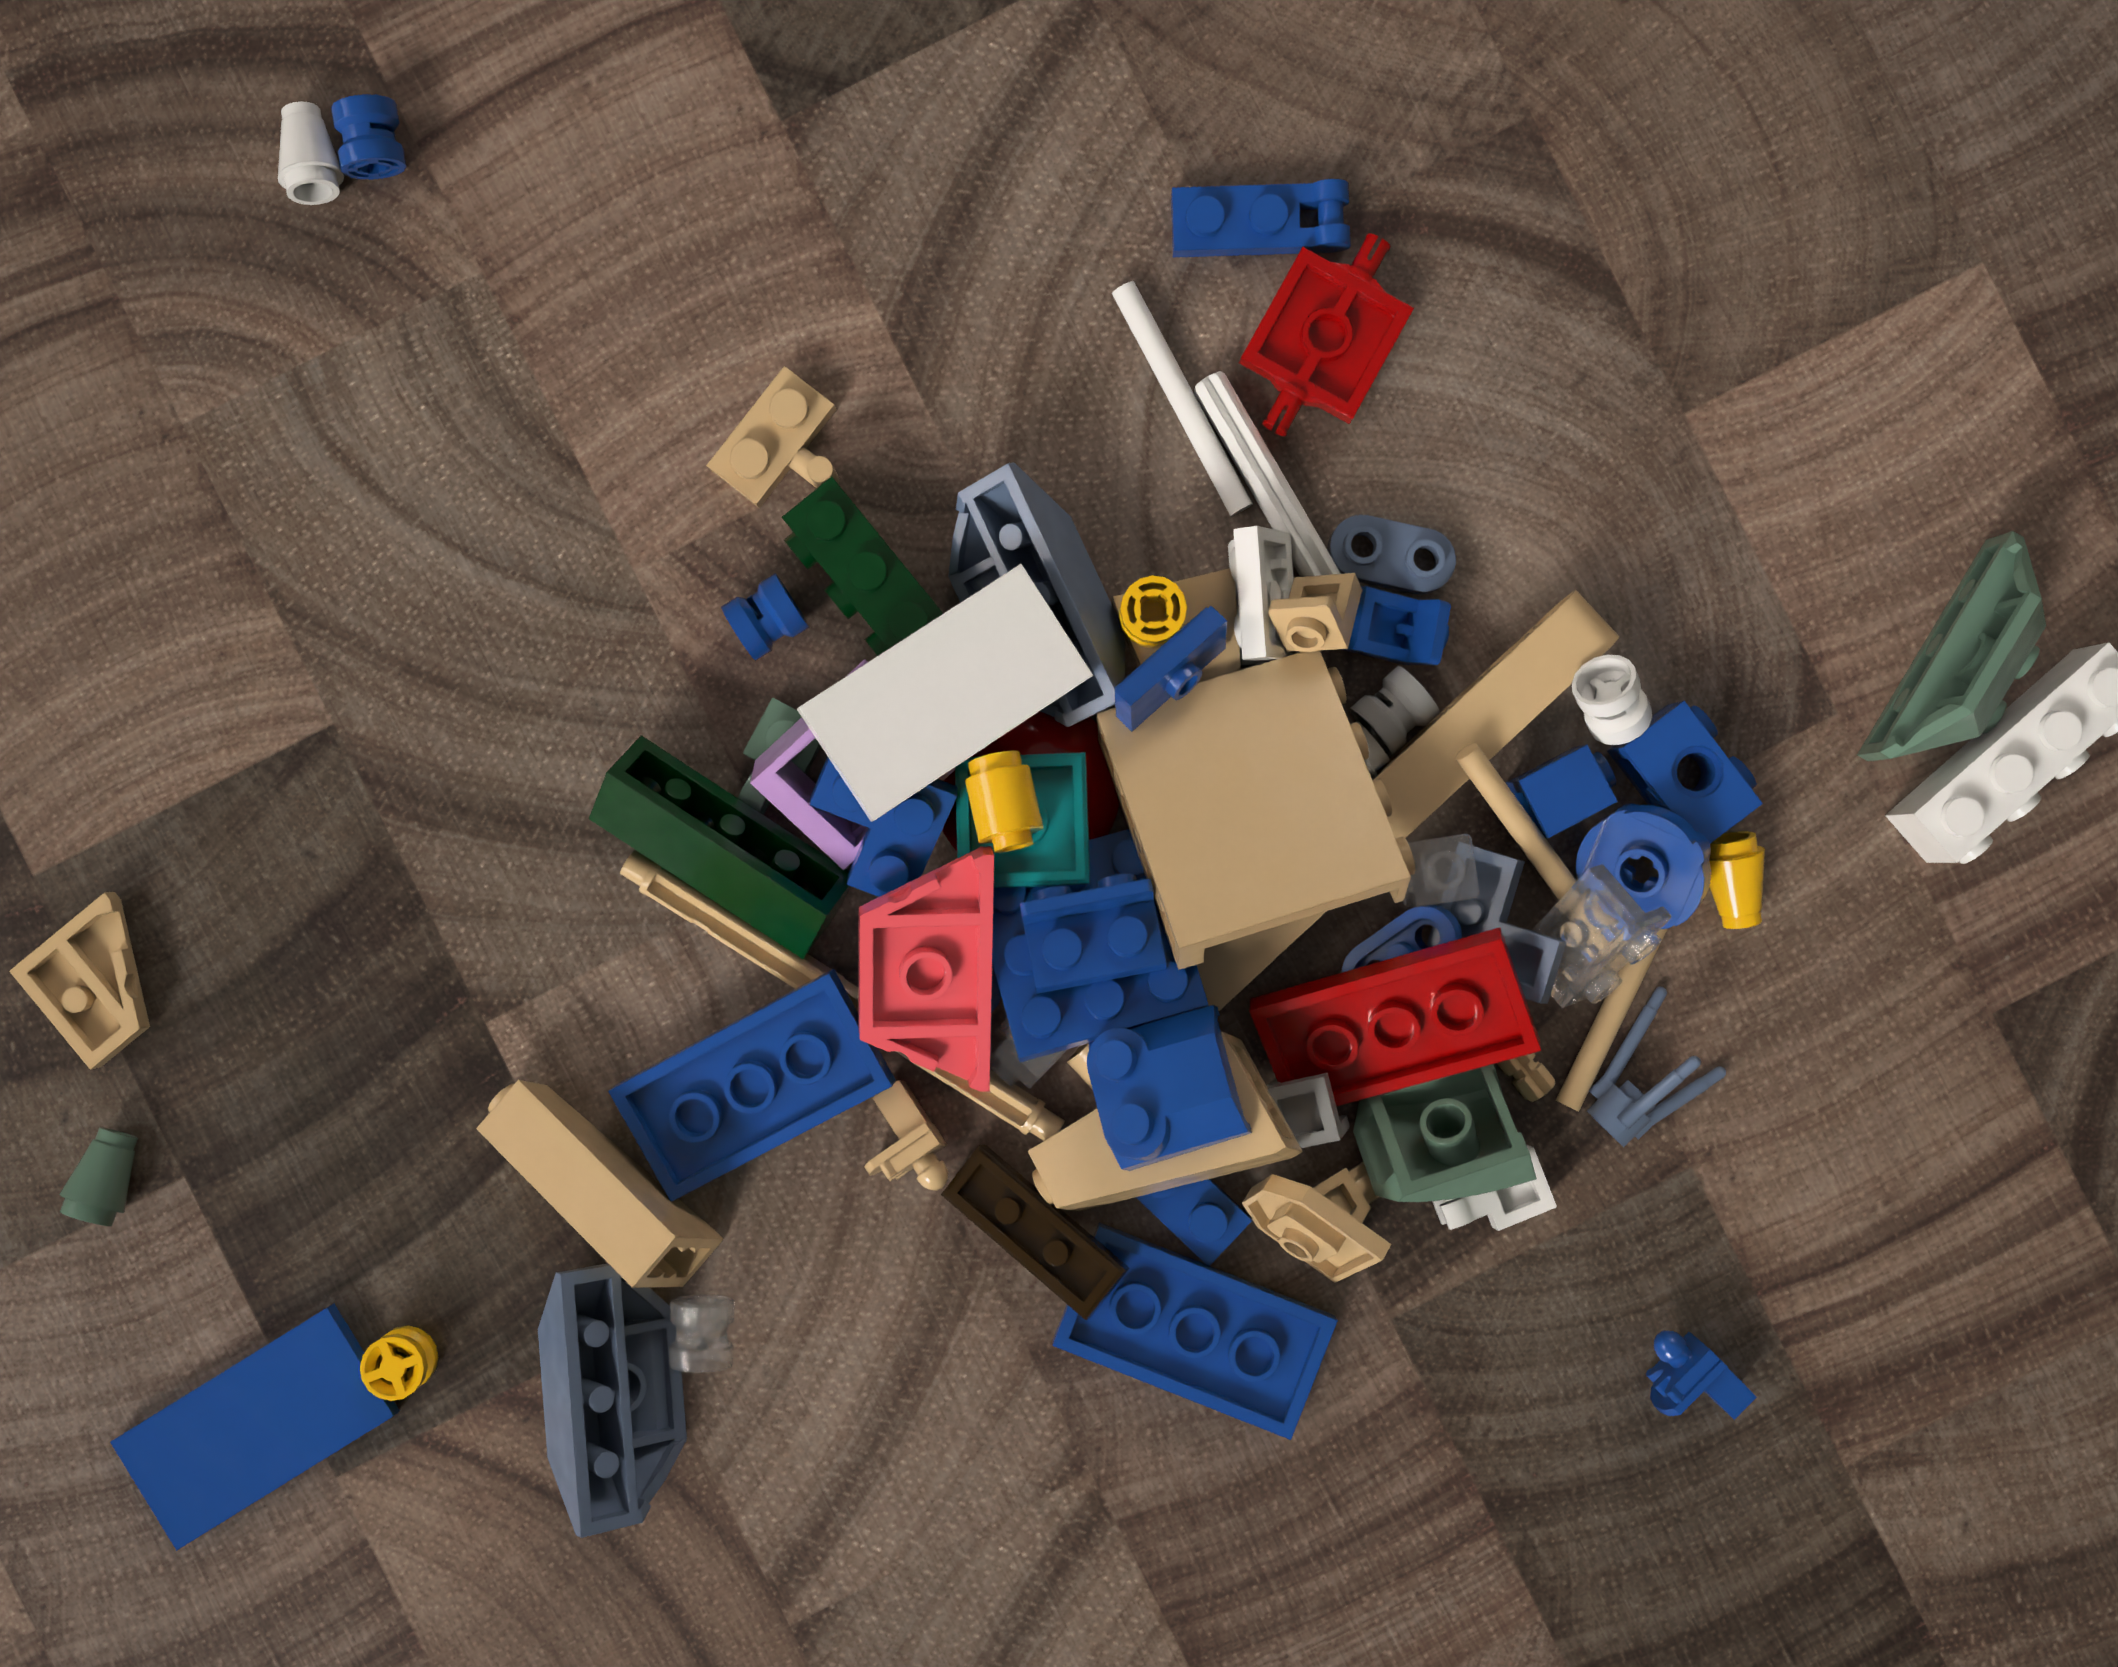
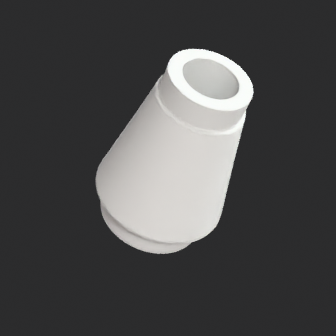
(307, 157)

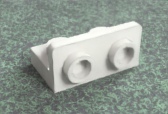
(1262, 572)

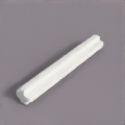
(1263, 474)

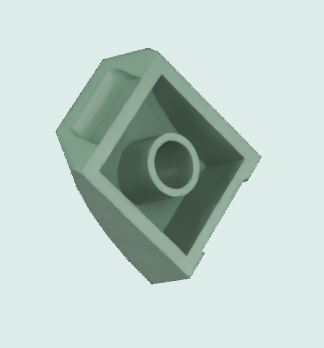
(1442, 1139)

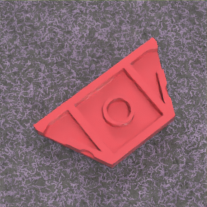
(931, 968)

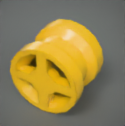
(387, 1373)

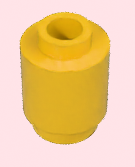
(1003, 801)

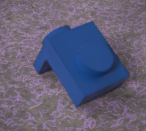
(1400, 628)

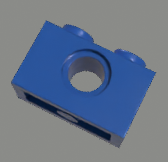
(1651, 765)

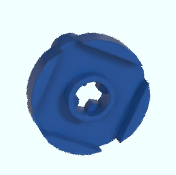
(1665, 839)

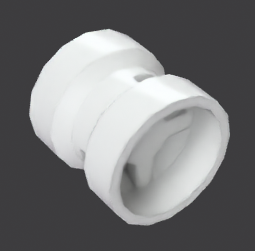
(1612, 699)

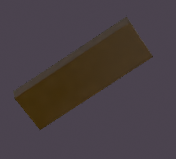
(1035, 1232)

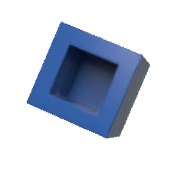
(1565, 789)

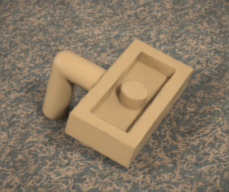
(776, 439)

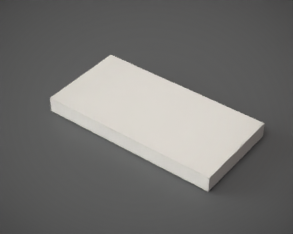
(945, 692)

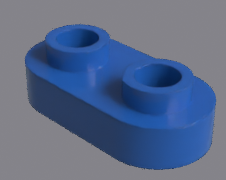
(1404, 936)

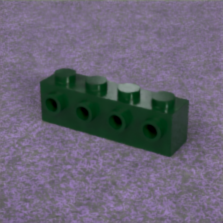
(861, 564)
(720, 846)

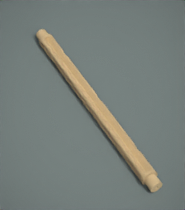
(1003, 1100)

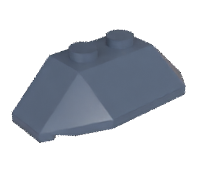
(1015, 522)
(608, 1396)

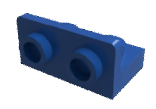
(1093, 933)

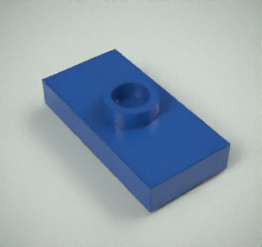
(1171, 669)

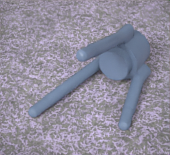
(1626, 1110)

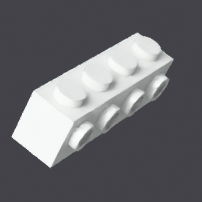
(2003, 770)

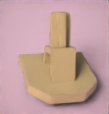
(1320, 1222)

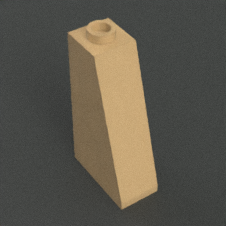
(1081, 1172)
(598, 1188)

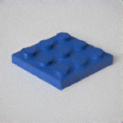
(1079, 1014)

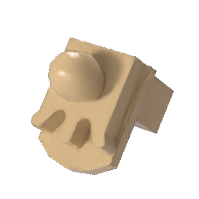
(917, 1140)

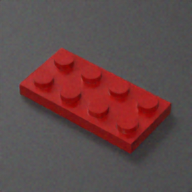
(1400, 1019)

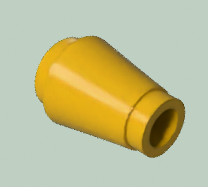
(1737, 878)

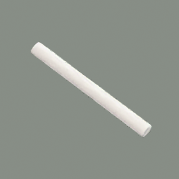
(1182, 398)

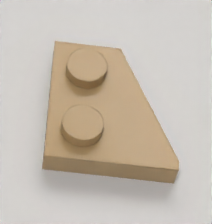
(89, 982)

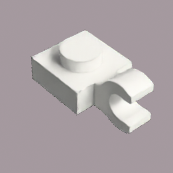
(1502, 1206)

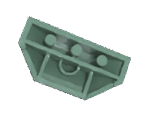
(1968, 657)

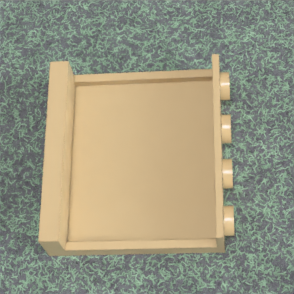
(1254, 804)

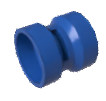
(368, 136)
(765, 617)

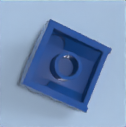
(1165, 1088)

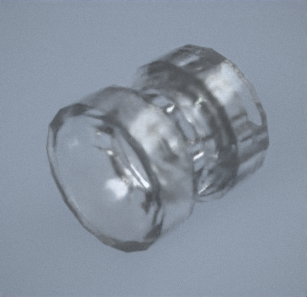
(701, 1333)

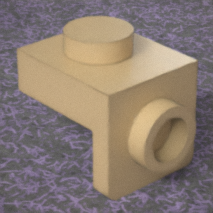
(1317, 613)

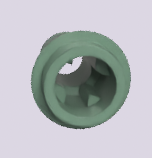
(100, 1179)

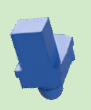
(1689, 1370)

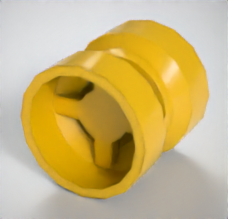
(1146, 620)

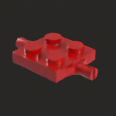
(1326, 335)

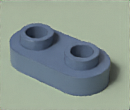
(1393, 554)

